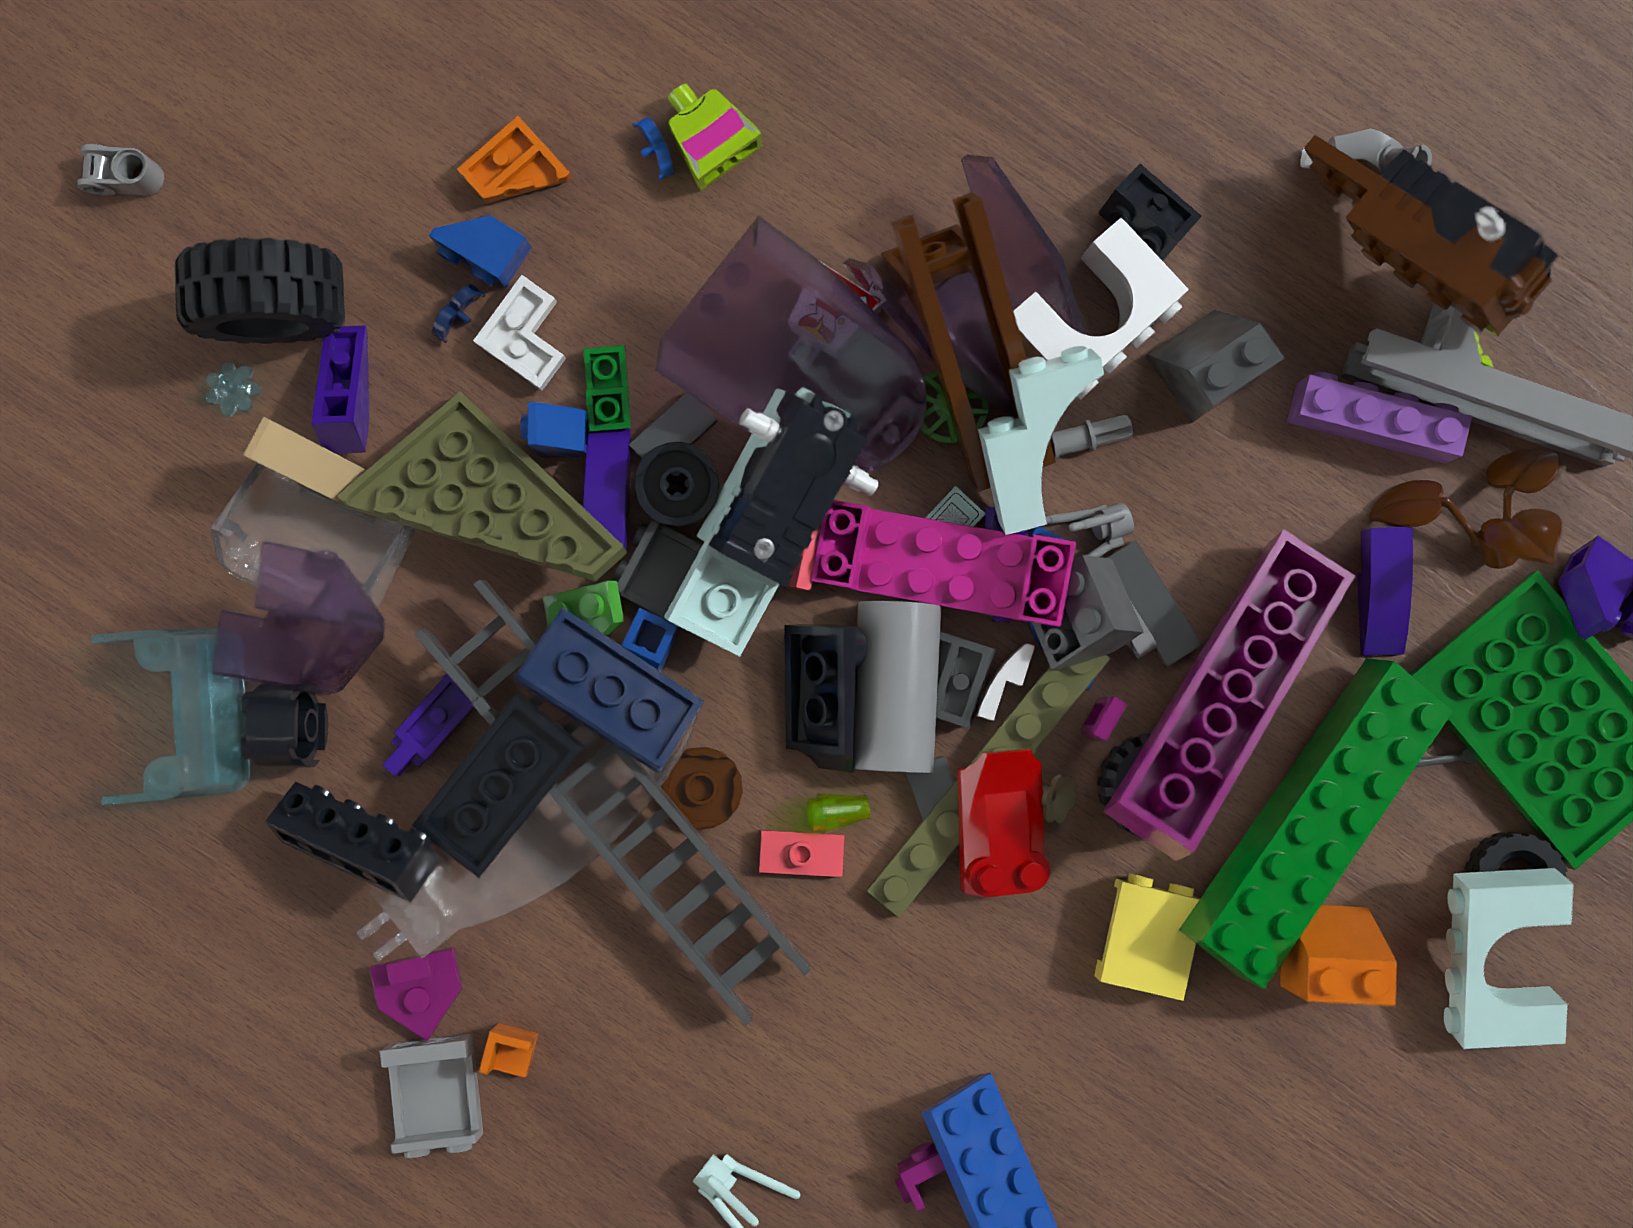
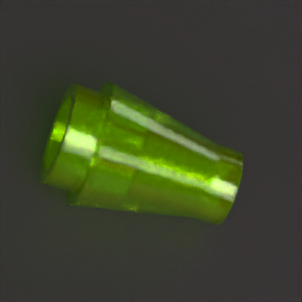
(836, 811)

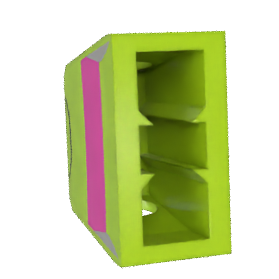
(710, 134)

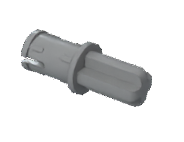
(1091, 435)

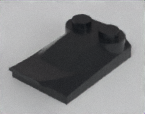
(822, 691)

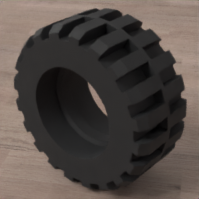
(259, 291)

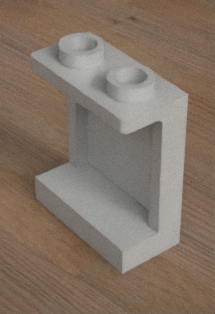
(434, 1094)

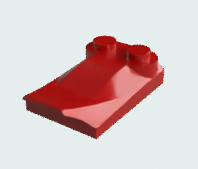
(1001, 825)

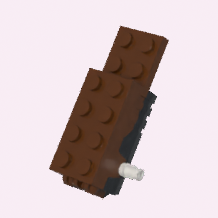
(1439, 236)

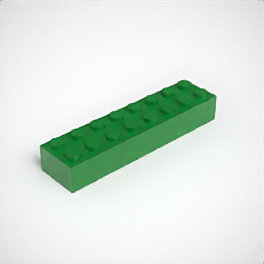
(1316, 821)

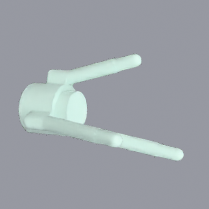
(716, 1181)

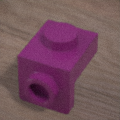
(922, 1165)

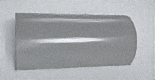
(897, 687)

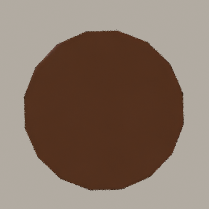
(705, 786)

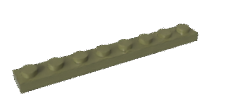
(939, 832)

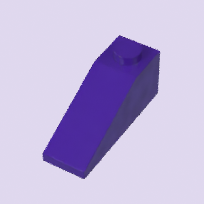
(343, 392)

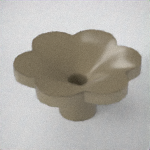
(1058, 798)

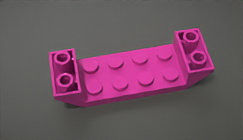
(944, 563)

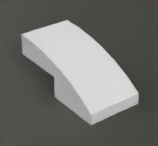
(1011, 672)

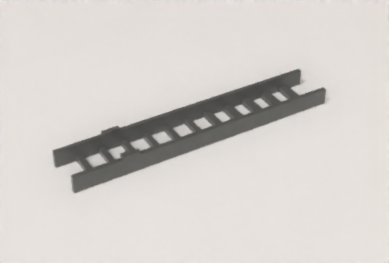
(650, 880)

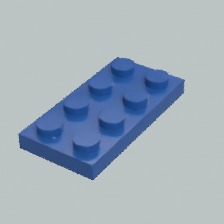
(986, 1158)

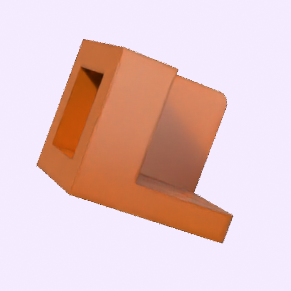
(508, 1050)

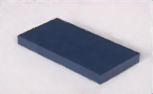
(609, 690)

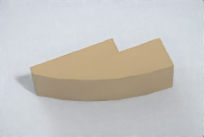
(301, 459)

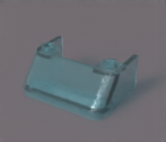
(204, 715)

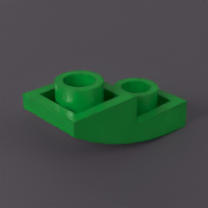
(607, 388)

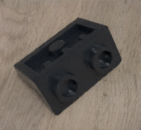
(1151, 211)

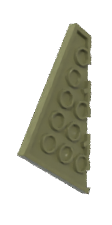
(480, 488)

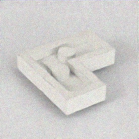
(511, 334)

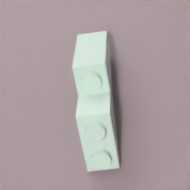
(1017, 447)

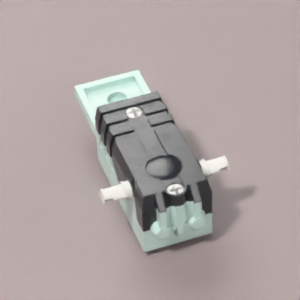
(767, 514)

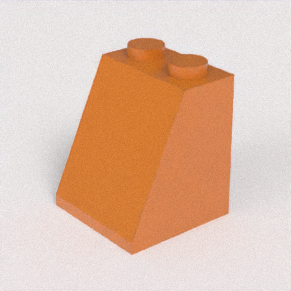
(1341, 960)

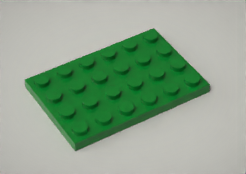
(1542, 716)

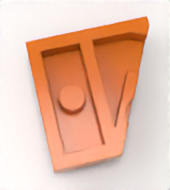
(512, 164)

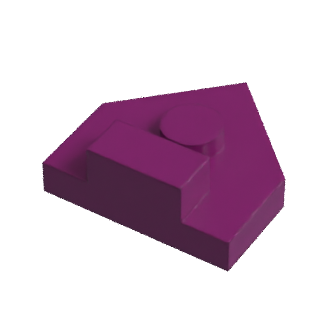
(418, 989)

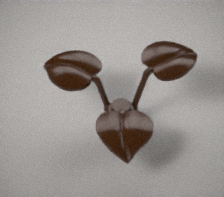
(1526, 536)

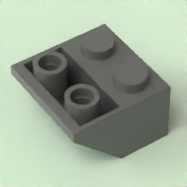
(1094, 618)

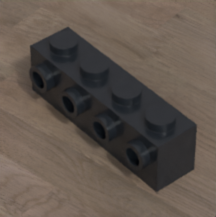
(353, 840)

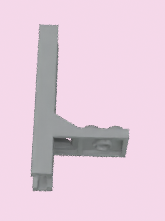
(1450, 372)

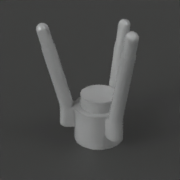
(1106, 523)

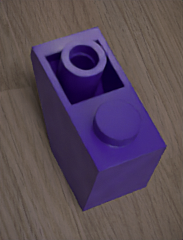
(1596, 585)

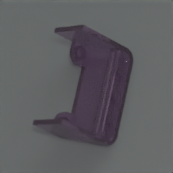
(315, 628)

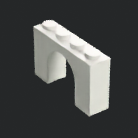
(1140, 285)

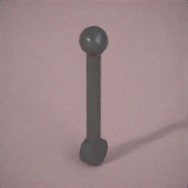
(1464, 756)

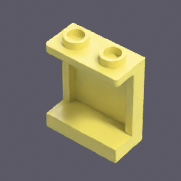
(1145, 940)

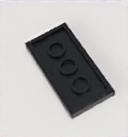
(498, 785)

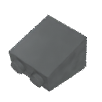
(1213, 361)

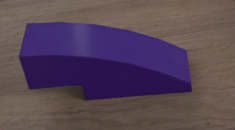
(609, 480)
(1385, 589)

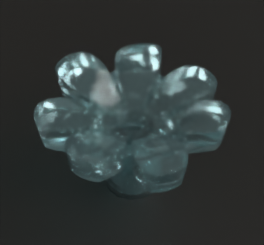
(236, 393)

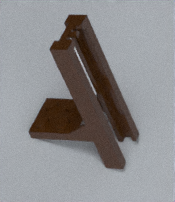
(937, 257)

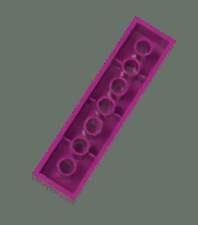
(1229, 696)

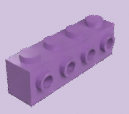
(1379, 418)

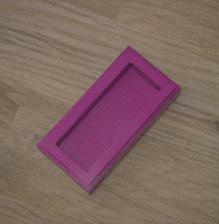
(1103, 718)

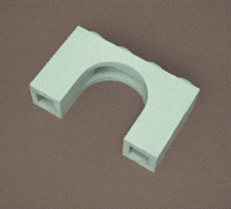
(1483, 911)

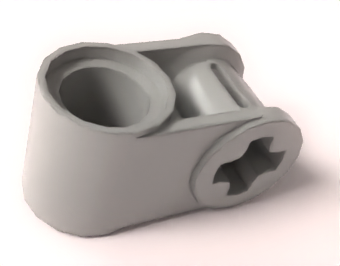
(112, 171)

